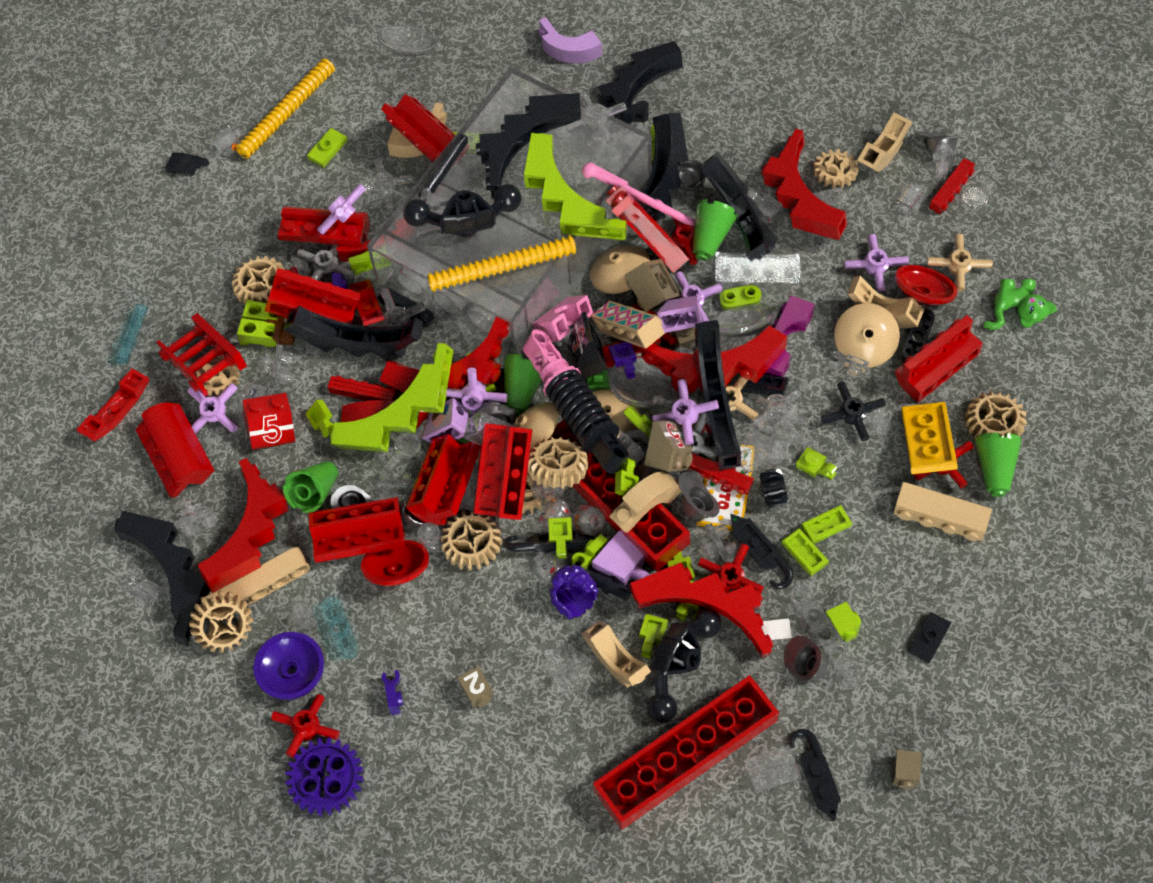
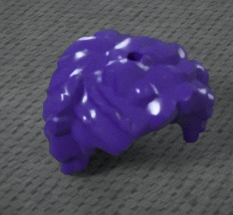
(572, 591)

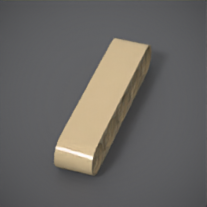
(268, 578)

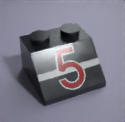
(586, 348)

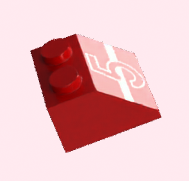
(268, 421)

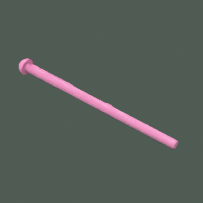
(591, 170)

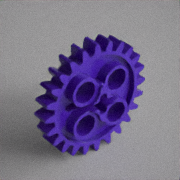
(346, 777)

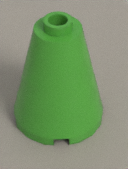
(711, 227)
(520, 382)
(998, 461)
(310, 486)

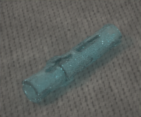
(128, 341)

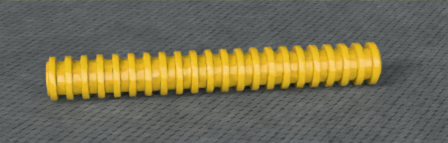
(284, 109)
(501, 263)

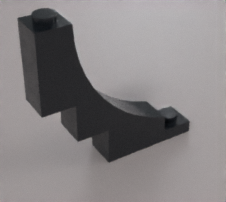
(185, 586)

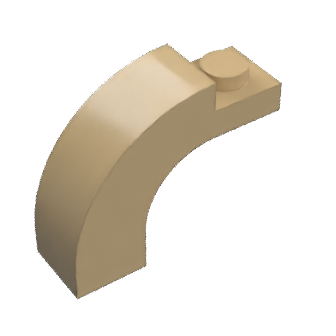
(887, 145)
(402, 147)
(905, 310)
(649, 492)
(614, 656)

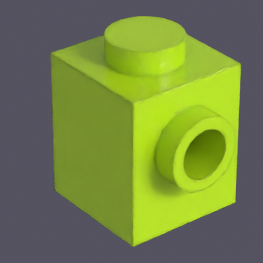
(845, 621)

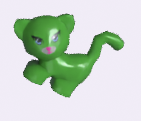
(1031, 307)

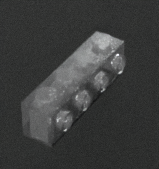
(767, 271)

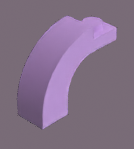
(569, 49)

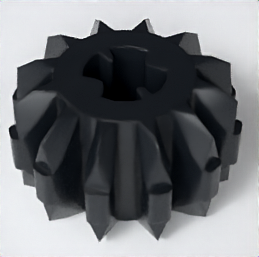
(773, 487)

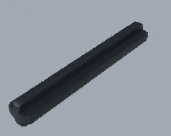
(445, 163)

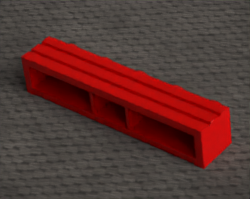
(952, 186)
(360, 390)
(729, 478)

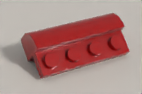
(419, 126)
(302, 224)
(322, 298)
(939, 359)
(173, 447)
(502, 471)
(442, 479)
(356, 529)

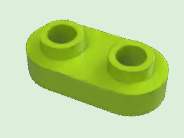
(740, 297)

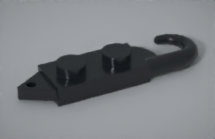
(540, 543)
(760, 549)
(818, 774)

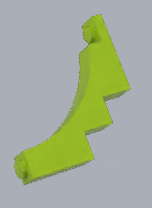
(577, 214)
(424, 395)

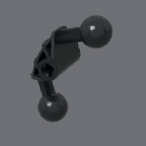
(465, 211)
(678, 654)

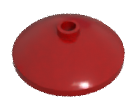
(925, 285)
(395, 565)

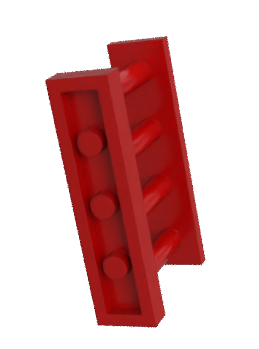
(210, 337)

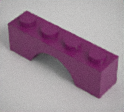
(794, 318)

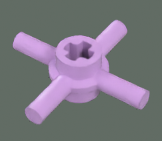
(341, 209)
(876, 262)
(693, 290)
(475, 393)
(686, 411)
(218, 413)

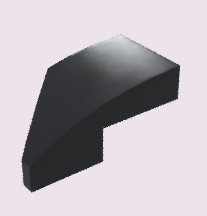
(185, 163)

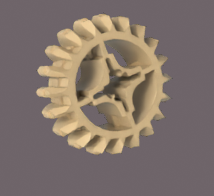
(261, 277)
(995, 407)
(557, 463)
(452, 545)
(212, 638)

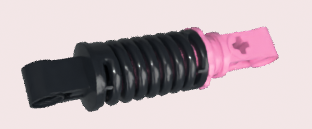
(576, 403)

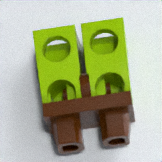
(262, 327)

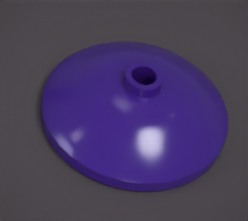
(287, 652)

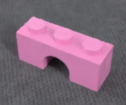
(559, 318)

